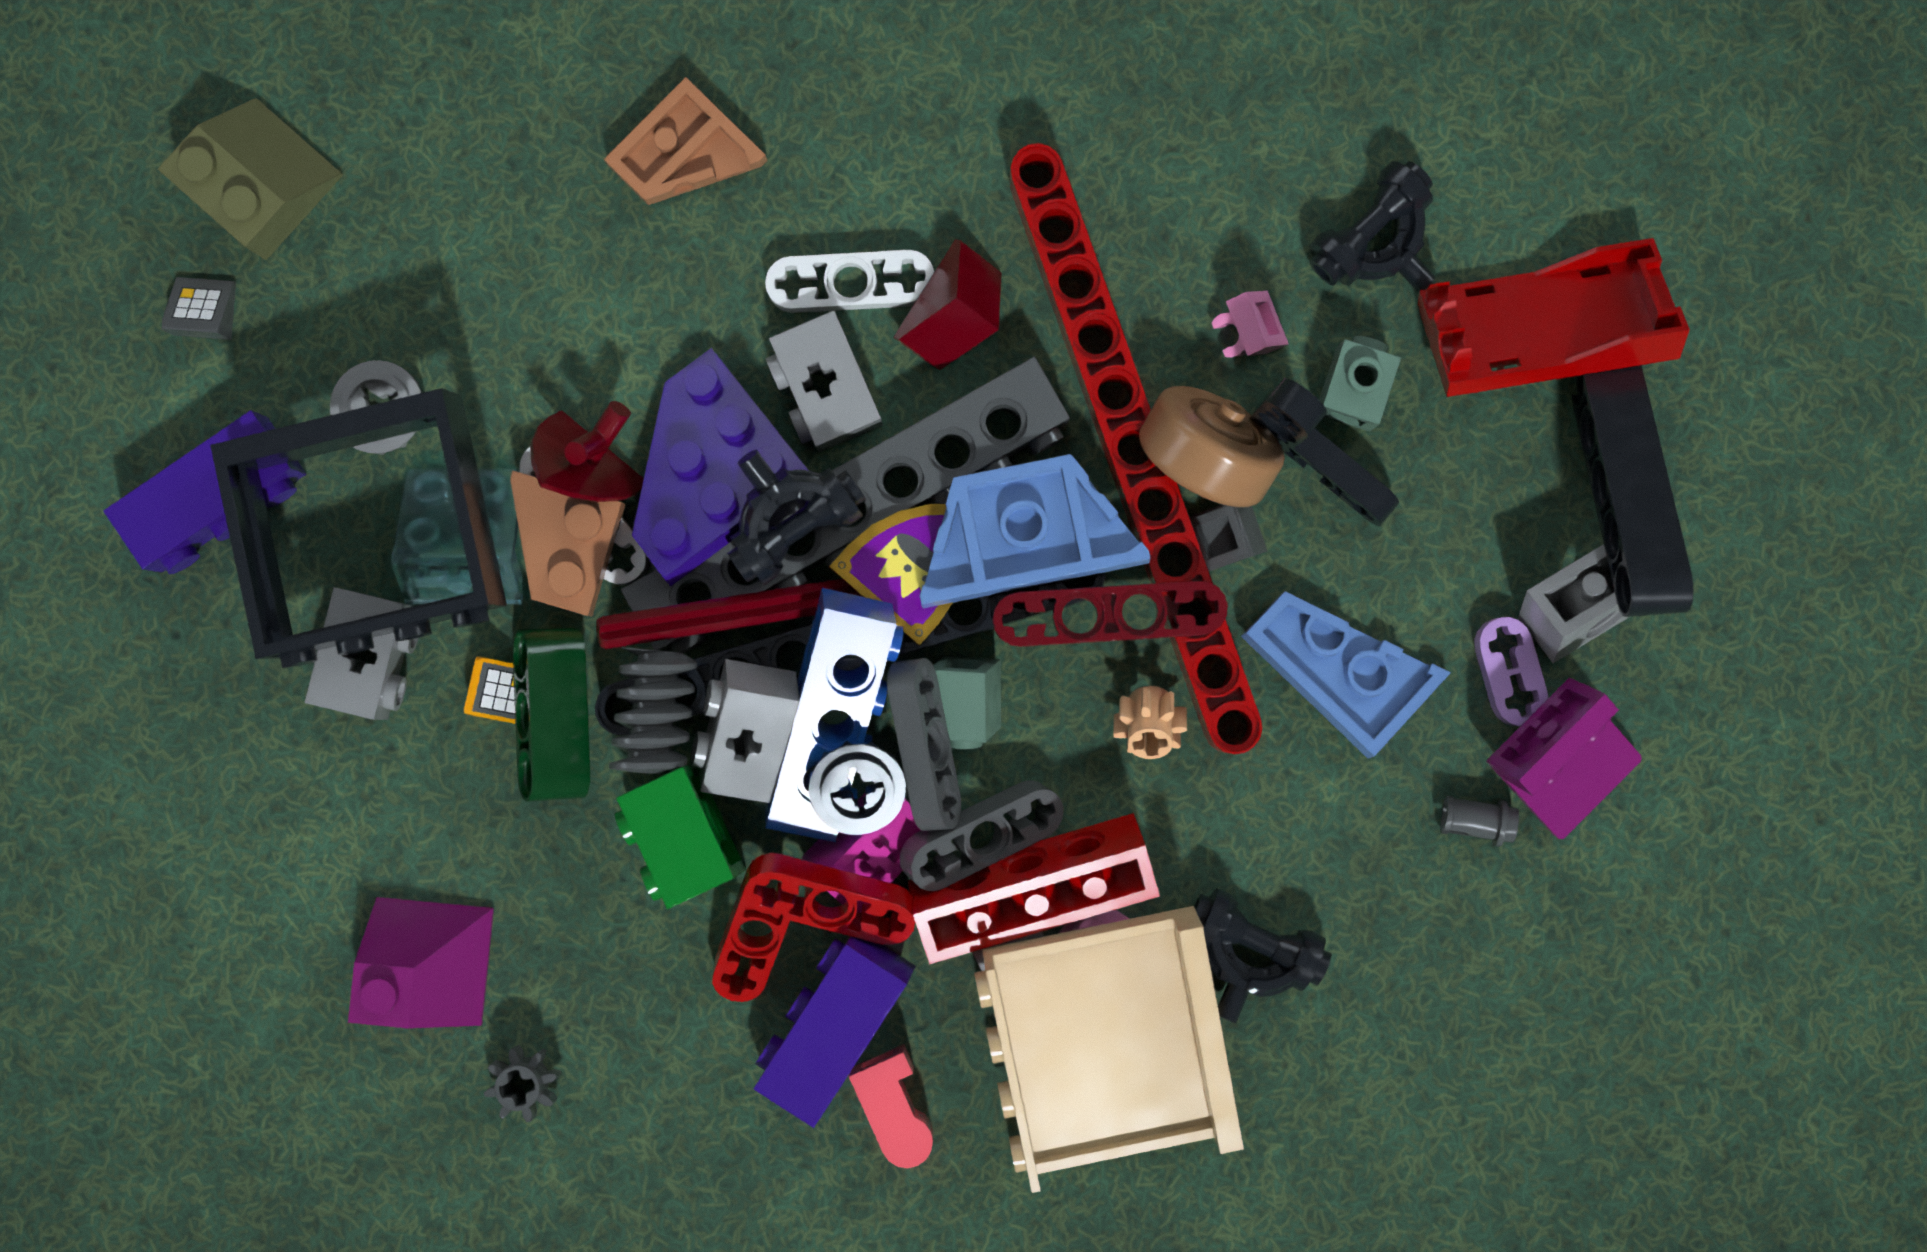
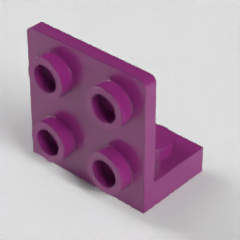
(1566, 757)

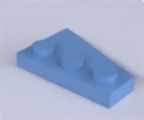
(1349, 677)

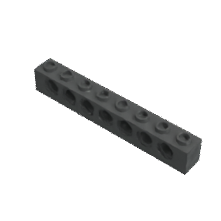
(1019, 391)

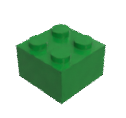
(678, 837)

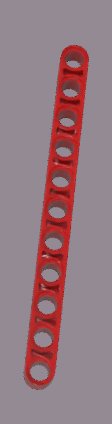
(1112, 425)

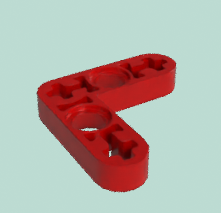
(781, 905)

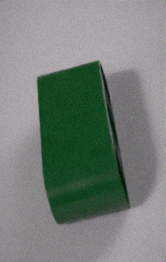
(551, 714)

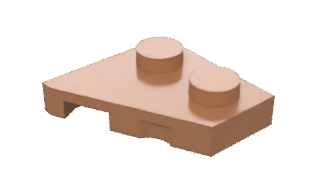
(682, 147)
(564, 543)

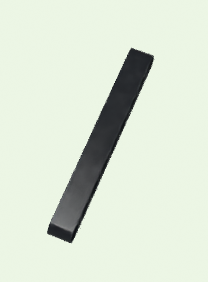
(768, 651)

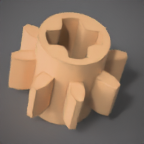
(1150, 722)

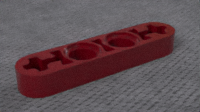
(1108, 605)

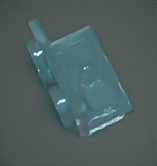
(429, 544)

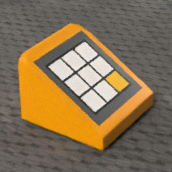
(491, 690)

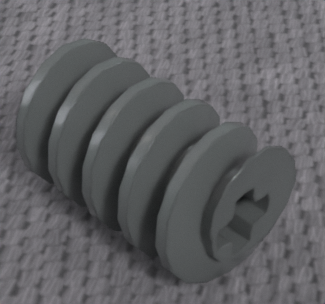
(653, 711)

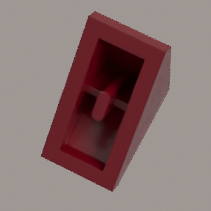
(954, 308)

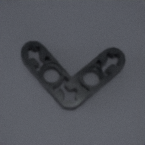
(1292, 417)

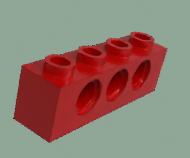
(1037, 889)

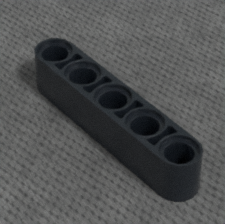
(1632, 493)

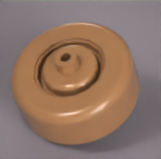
(1211, 446)

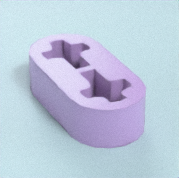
(1497, 676)

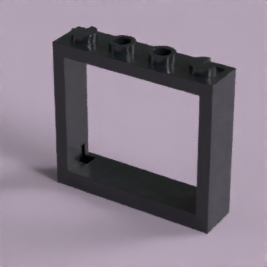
(253, 545)

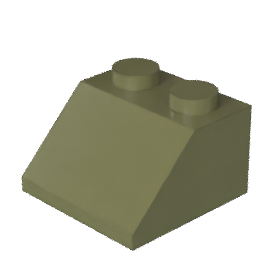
(251, 175)

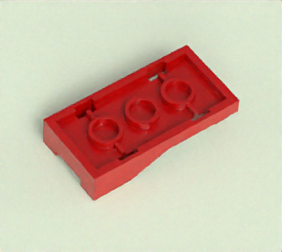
(1556, 322)

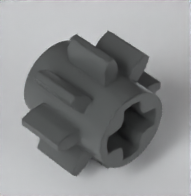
(529, 1068)

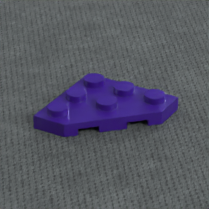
(692, 471)

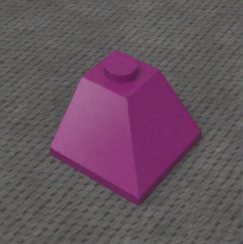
(422, 965)

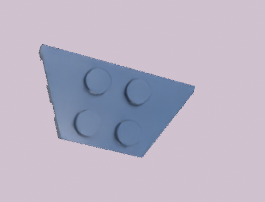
(1025, 531)

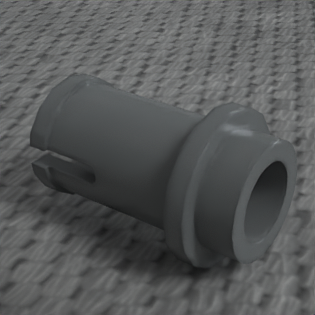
(1480, 820)

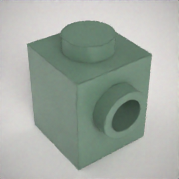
(1359, 382)
(970, 698)

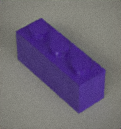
(183, 503)
(831, 1026)

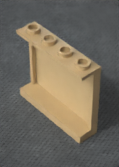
(1109, 1042)

